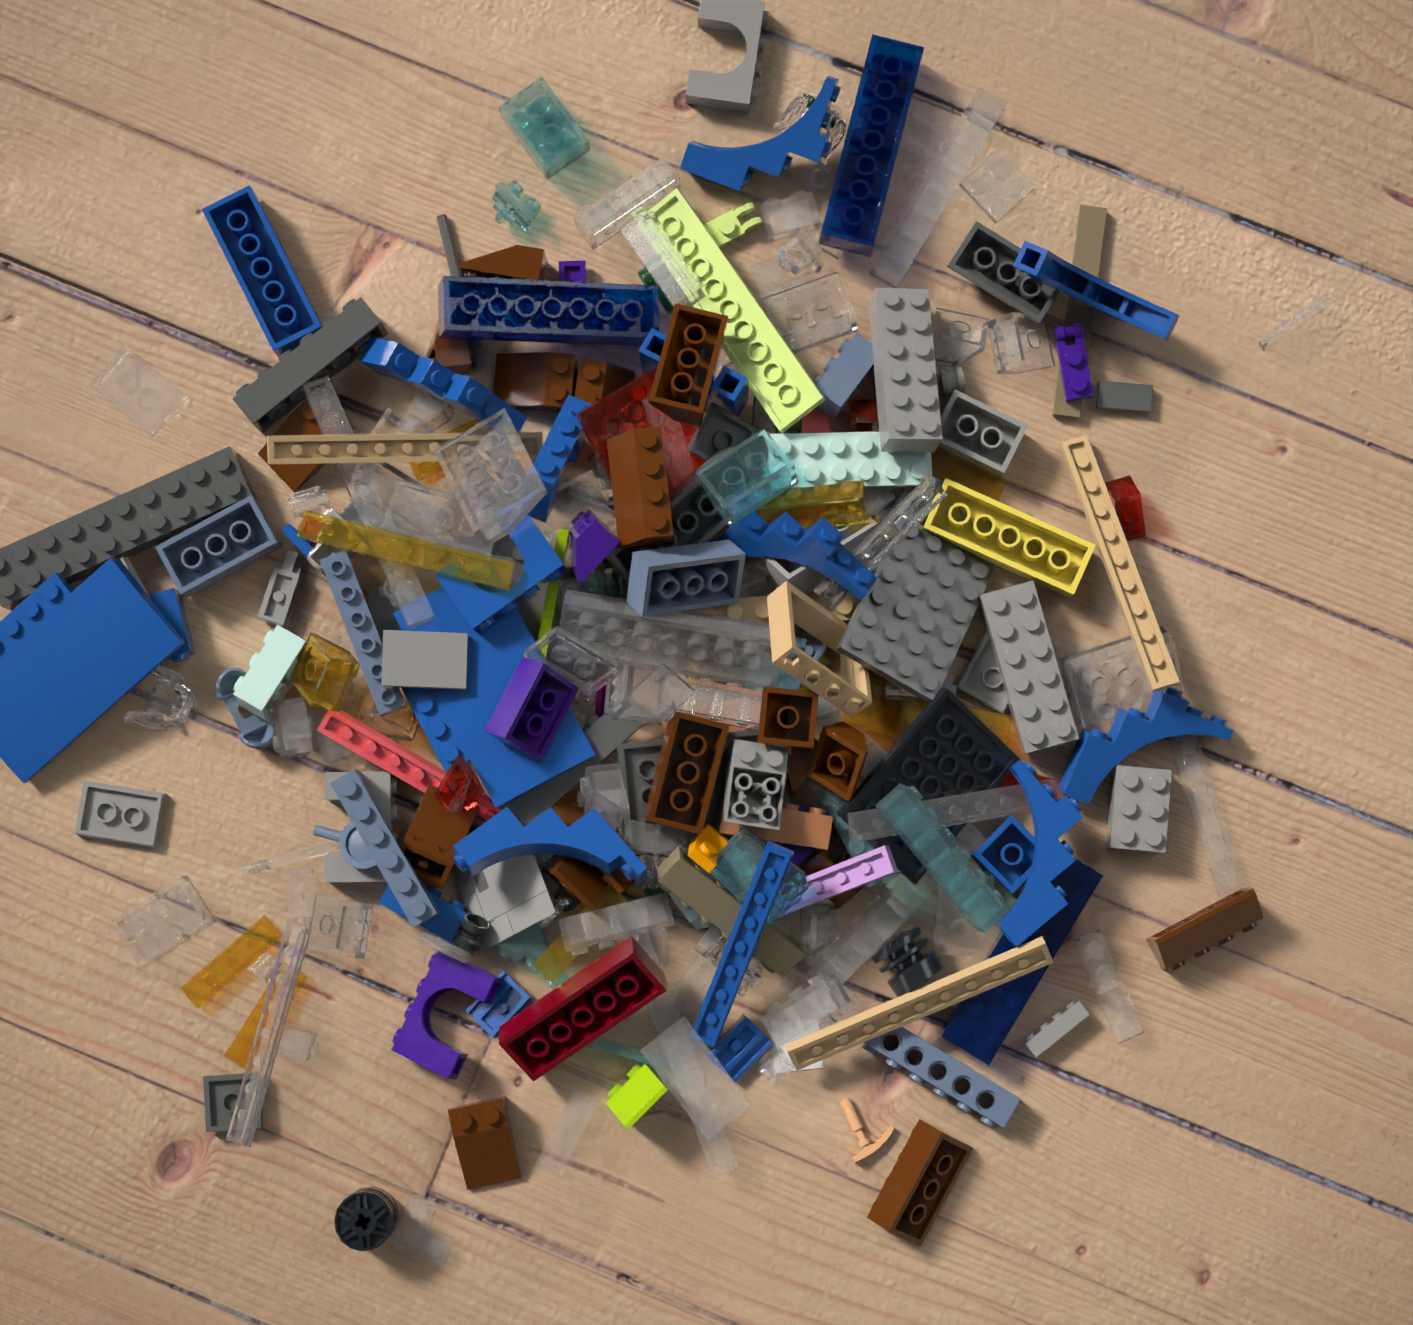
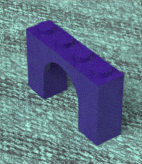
(416, 1037)

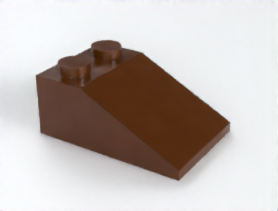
(535, 380)
(299, 422)
(484, 1142)

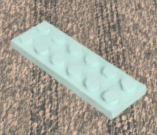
(851, 457)

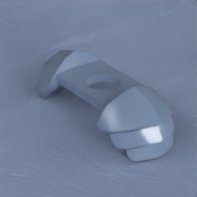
(254, 730)

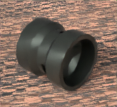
(472, 930)

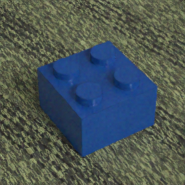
(1007, 854)

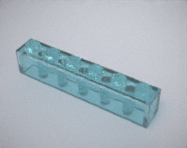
(941, 857)

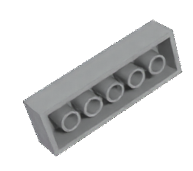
(905, 370)
(1028, 667)

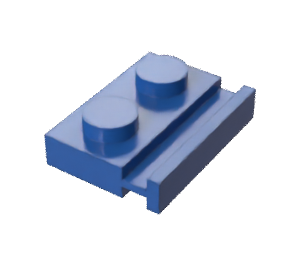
(507, 1003)
(740, 1047)

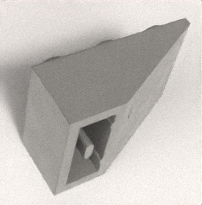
(754, 784)

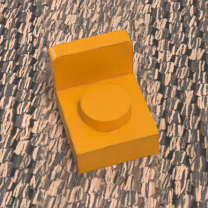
(706, 847)

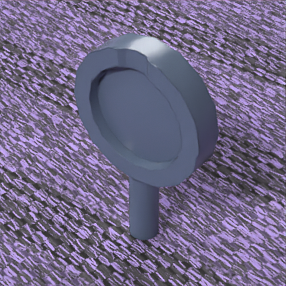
(350, 845)

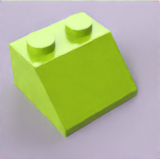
(636, 1095)

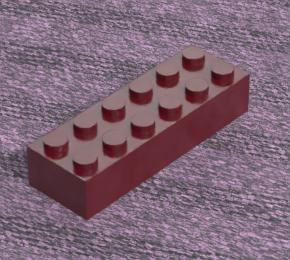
(582, 1009)

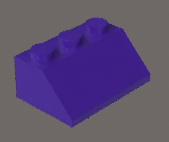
(589, 543)
(532, 708)

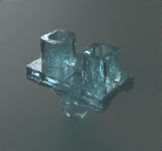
(512, 208)

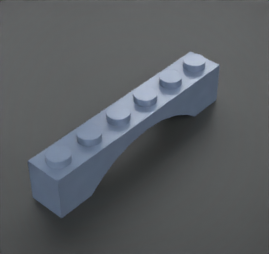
(384, 848)

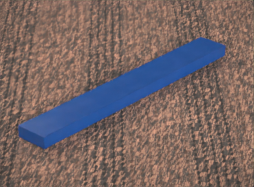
(742, 942)

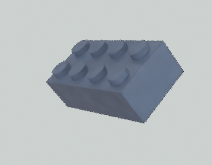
(218, 546)
(685, 577)

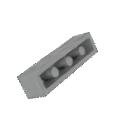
(1056, 1028)

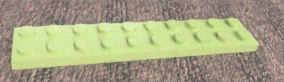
(750, 336)

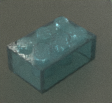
(544, 128)

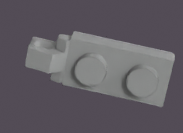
(281, 590)

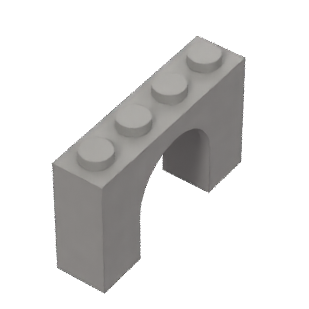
(735, 88)
(383, 787)

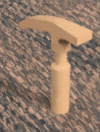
(856, 1126)

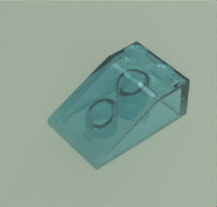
(737, 868)

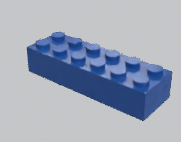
(262, 269)

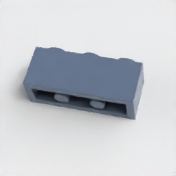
(845, 374)

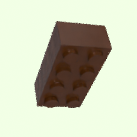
(686, 772)

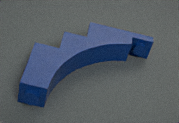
(586, 840)

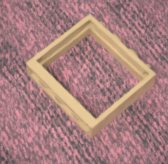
(791, 606)

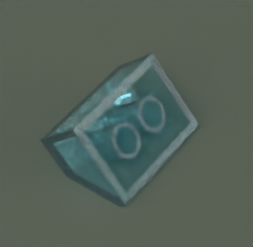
(747, 477)

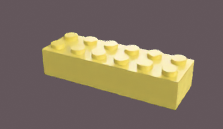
(1010, 539)

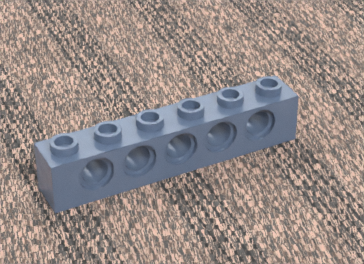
(361, 630)
(1003, 1101)

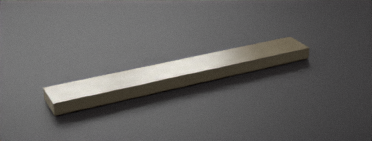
(1086, 257)

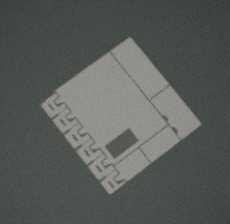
(507, 896)

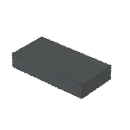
(1124, 396)

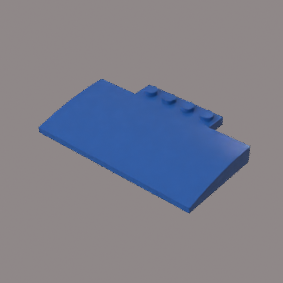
(72, 660)
(458, 718)

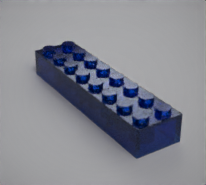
(871, 145)
(546, 311)
(986, 1019)

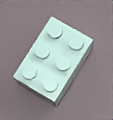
(269, 672)

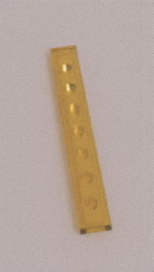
(407, 550)

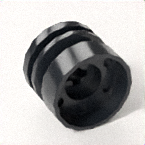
(907, 961)
(372, 1203)

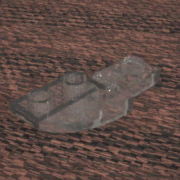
(1108, 986)

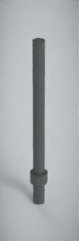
(452, 261)

